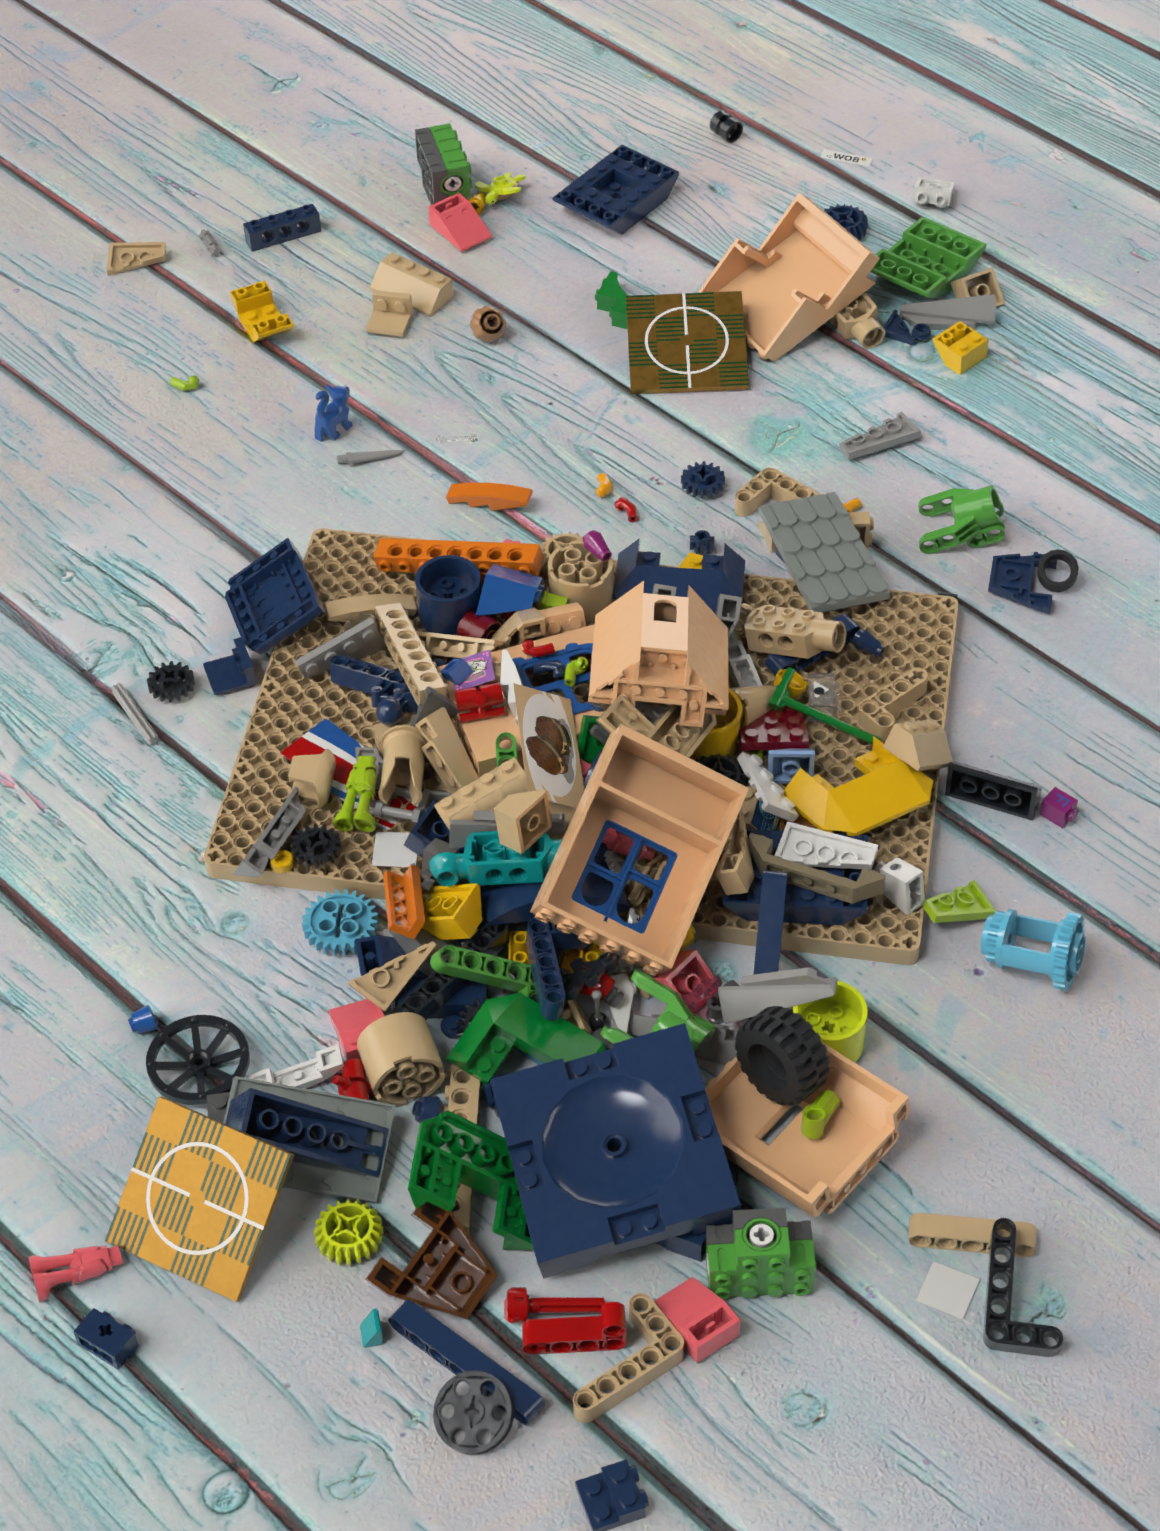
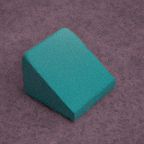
(371, 1330)

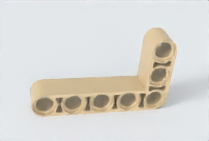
(767, 485)
(635, 1364)

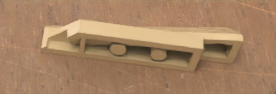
(455, 645)
(446, 750)

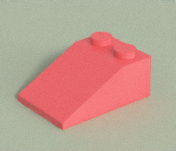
(350, 1022)

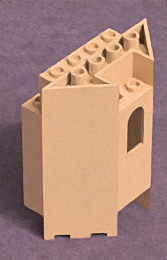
(661, 653)

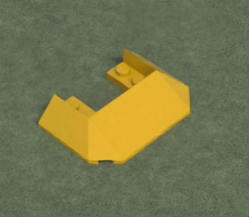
(860, 805)

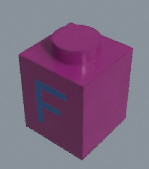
(1059, 807)

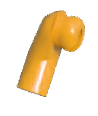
(605, 485)
(852, 505)

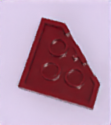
(775, 731)

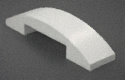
(306, 1073)

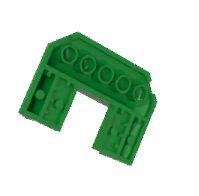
(518, 1023)
(459, 1151)

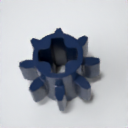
(702, 542)

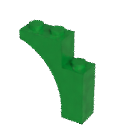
(612, 299)

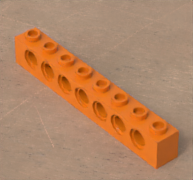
(411, 554)

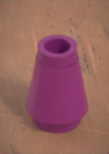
(596, 545)

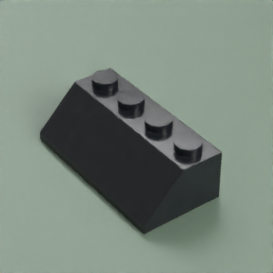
(992, 790)

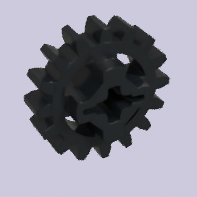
(171, 681)
(316, 846)

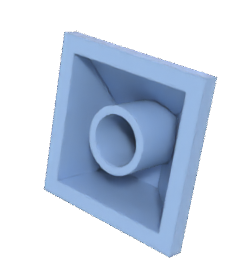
(786, 763)

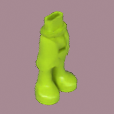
(361, 783)

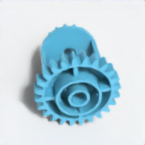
(1066, 949)

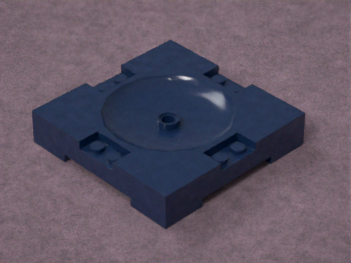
(602, 1202)

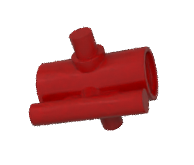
(480, 702)
(353, 1080)

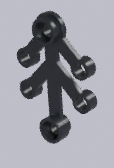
(591, 977)

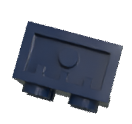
(231, 671)

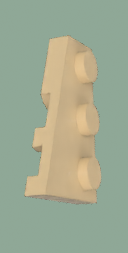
(134, 255)

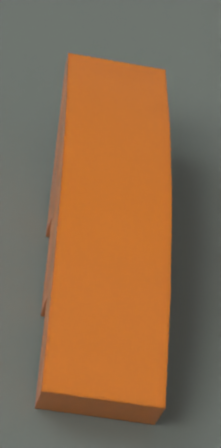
(492, 494)

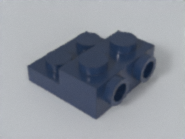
(612, 1496)

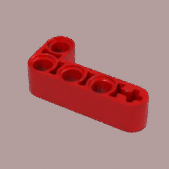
(577, 1333)

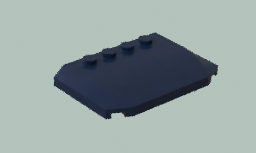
(273, 598)

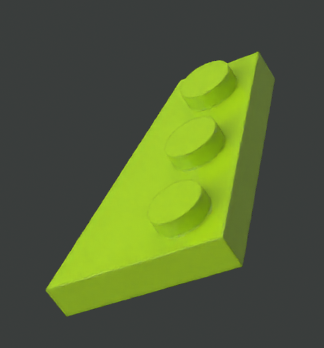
(960, 905)

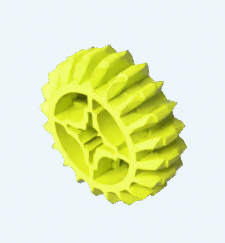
(346, 1241)

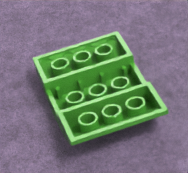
(929, 258)

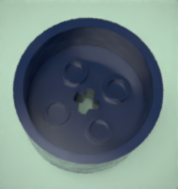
(446, 591)

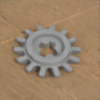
(615, 863)

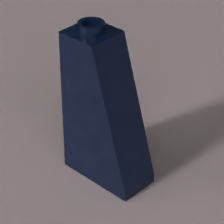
(456, 1003)

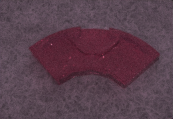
(702, 991)

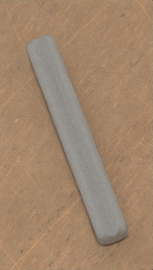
(134, 714)

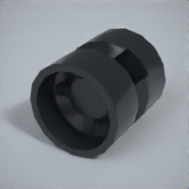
(726, 126)

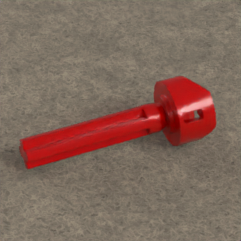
(518, 1305)

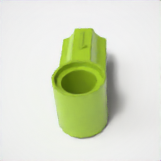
(818, 1114)

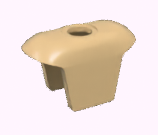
(313, 776)

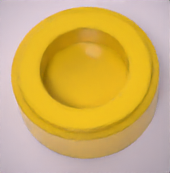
(282, 861)

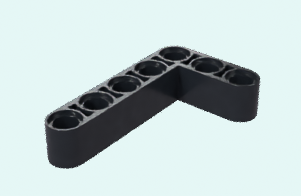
(1003, 1297)

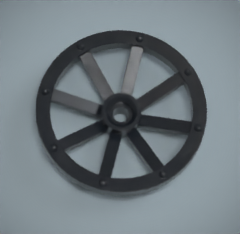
(198, 1061)

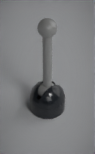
(596, 1018)

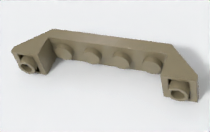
(868, 884)

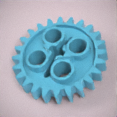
(324, 917)

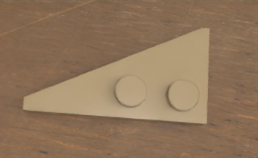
(386, 983)

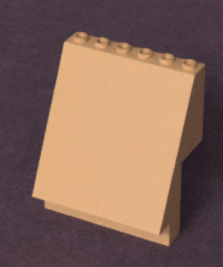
(795, 278)

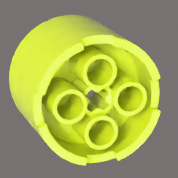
(839, 1020)

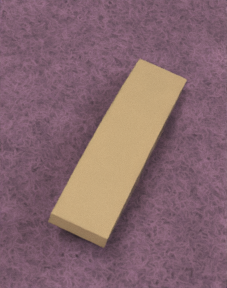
(351, 607)

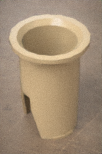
(398, 743)

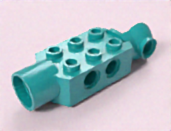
(492, 863)

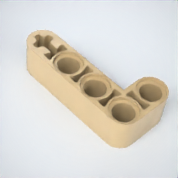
(878, 709)

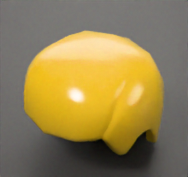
(797, 685)

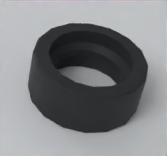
(1053, 585)

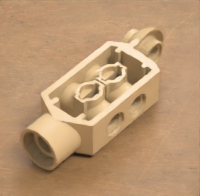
(860, 322)
(789, 631)

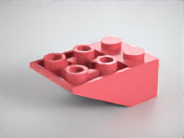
(458, 222)
(700, 1318)

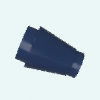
(868, 643)

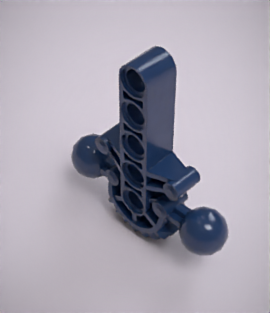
(387, 686)

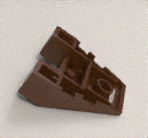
(445, 1270)

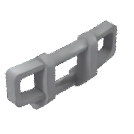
(381, 809)

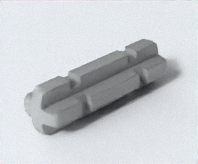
(210, 243)

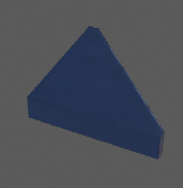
(898, 330)

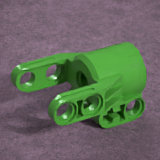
(973, 517)
(674, 1014)

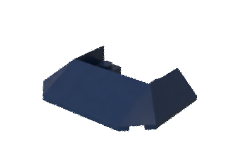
(716, 577)

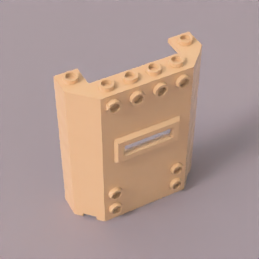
(801, 1169)

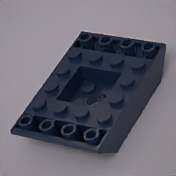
(619, 189)
(800, 904)

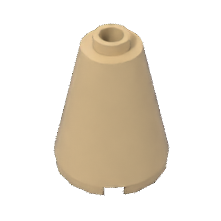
(754, 702)

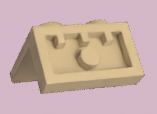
(390, 313)

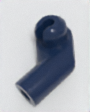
(549, 666)

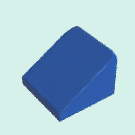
(456, 671)

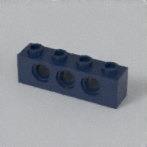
(282, 227)

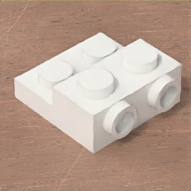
(933, 192)

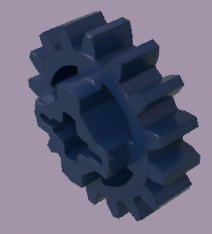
(703, 480)

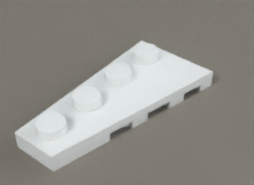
(767, 789)
(824, 849)

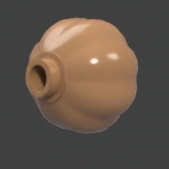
(488, 324)

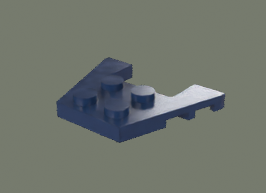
(1012, 579)

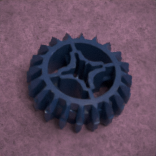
(850, 218)

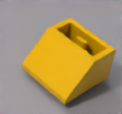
(961, 347)

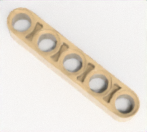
(965, 1234)

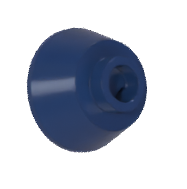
(427, 1108)

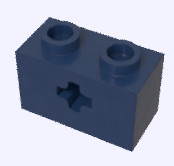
(106, 1338)

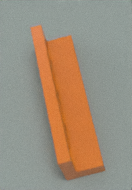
(410, 904)

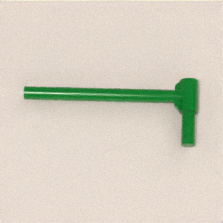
(781, 699)

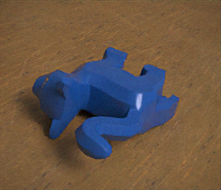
(333, 413)

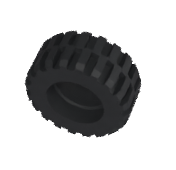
(782, 1055)

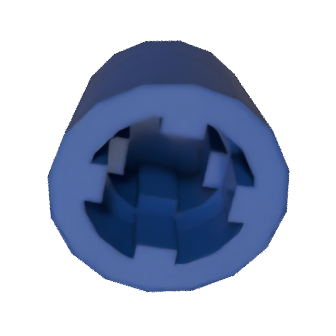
(143, 1020)

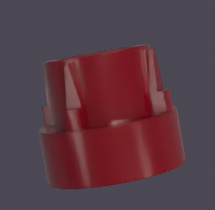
(477, 626)

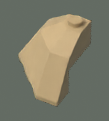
(520, 627)

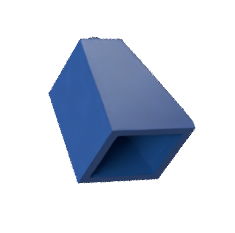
(508, 591)

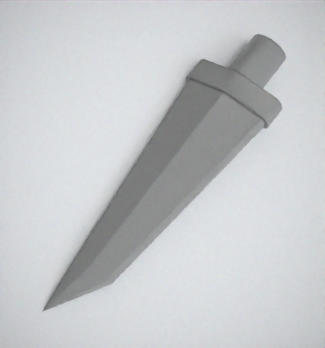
(356, 457)

